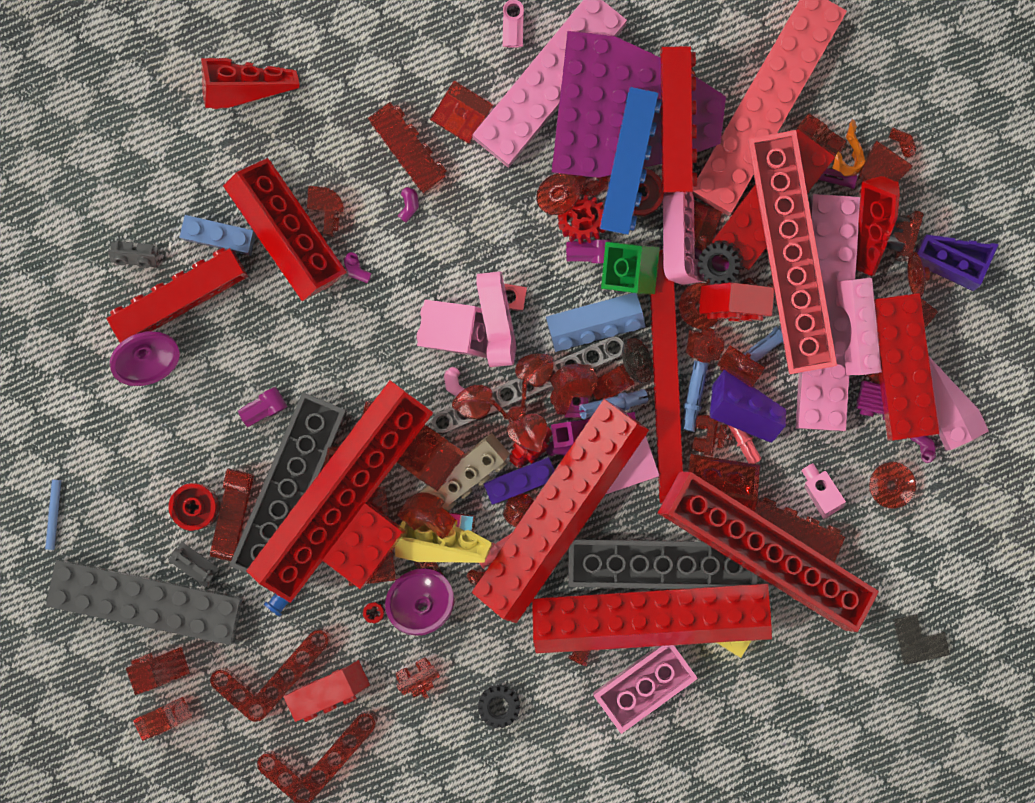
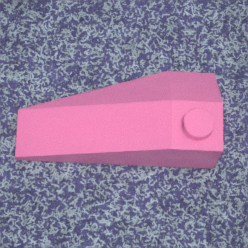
(957, 416)

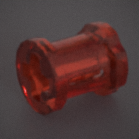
(580, 657)

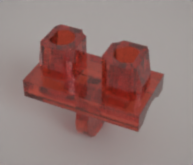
(740, 366)
(612, 383)
(707, 445)
(420, 682)

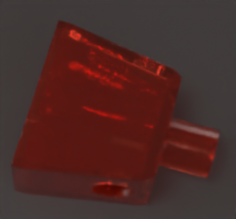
(883, 162)

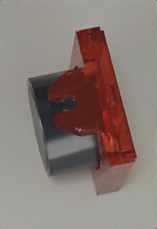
(905, 235)

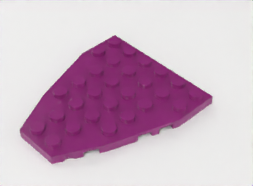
(594, 99)

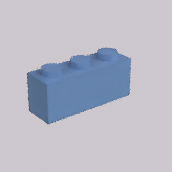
(217, 235)

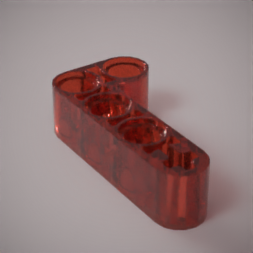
(231, 513)

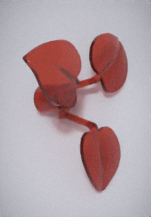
(523, 429)

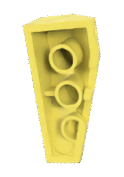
(426, 546)

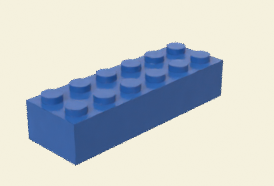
(629, 161)

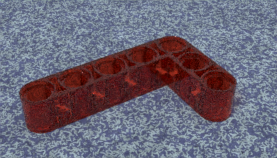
(277, 680)
(323, 764)

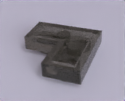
(916, 647)

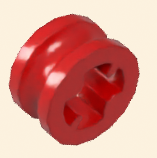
(377, 618)

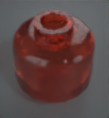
(516, 508)

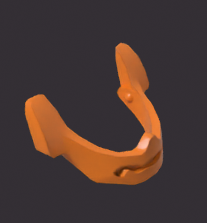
(857, 154)

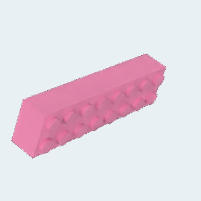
(538, 89)

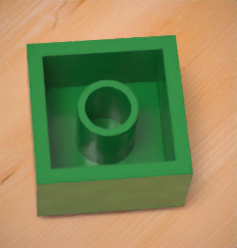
(630, 268)

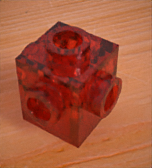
(705, 345)

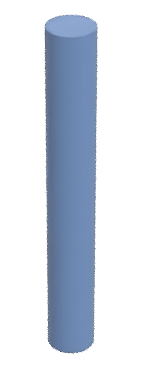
(53, 514)

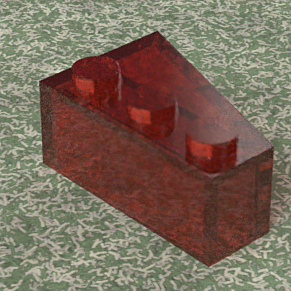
(154, 671)

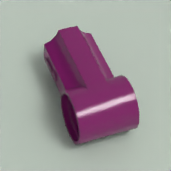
(586, 252)
(266, 405)

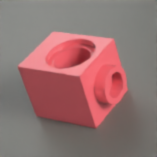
(520, 293)

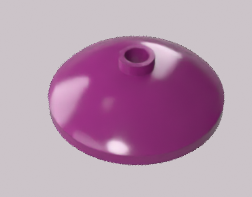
(144, 358)
(413, 592)

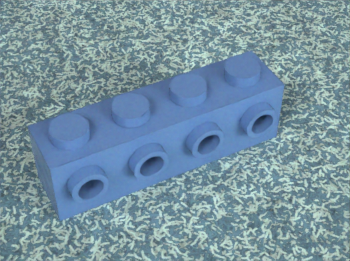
(595, 321)

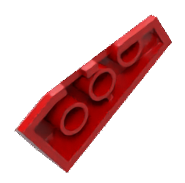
(235, 84)
(876, 221)

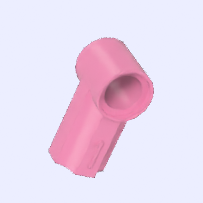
(513, 26)

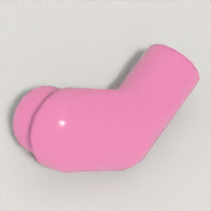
(452, 382)

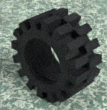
(734, 262)
(506, 719)

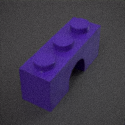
(519, 481)

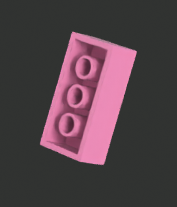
(644, 686)

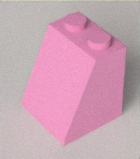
(453, 328)

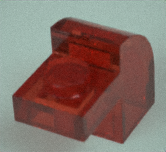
(328, 202)
(571, 382)
(427, 510)
(162, 719)

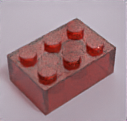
(431, 457)
(731, 477)

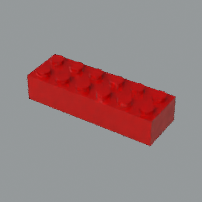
(676, 119)
(746, 225)
(284, 229)
(178, 296)
(905, 368)

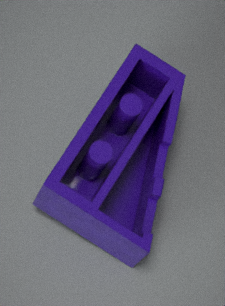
(956, 259)
(746, 408)

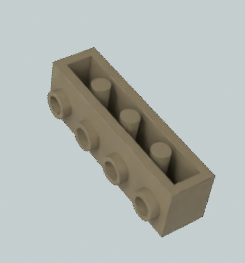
(472, 470)

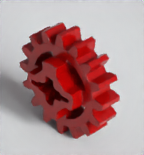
(582, 220)
(522, 456)

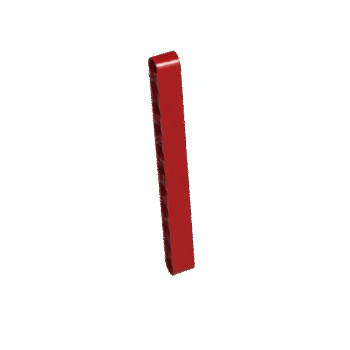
(665, 381)

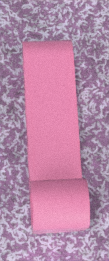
(678, 239)
(497, 319)

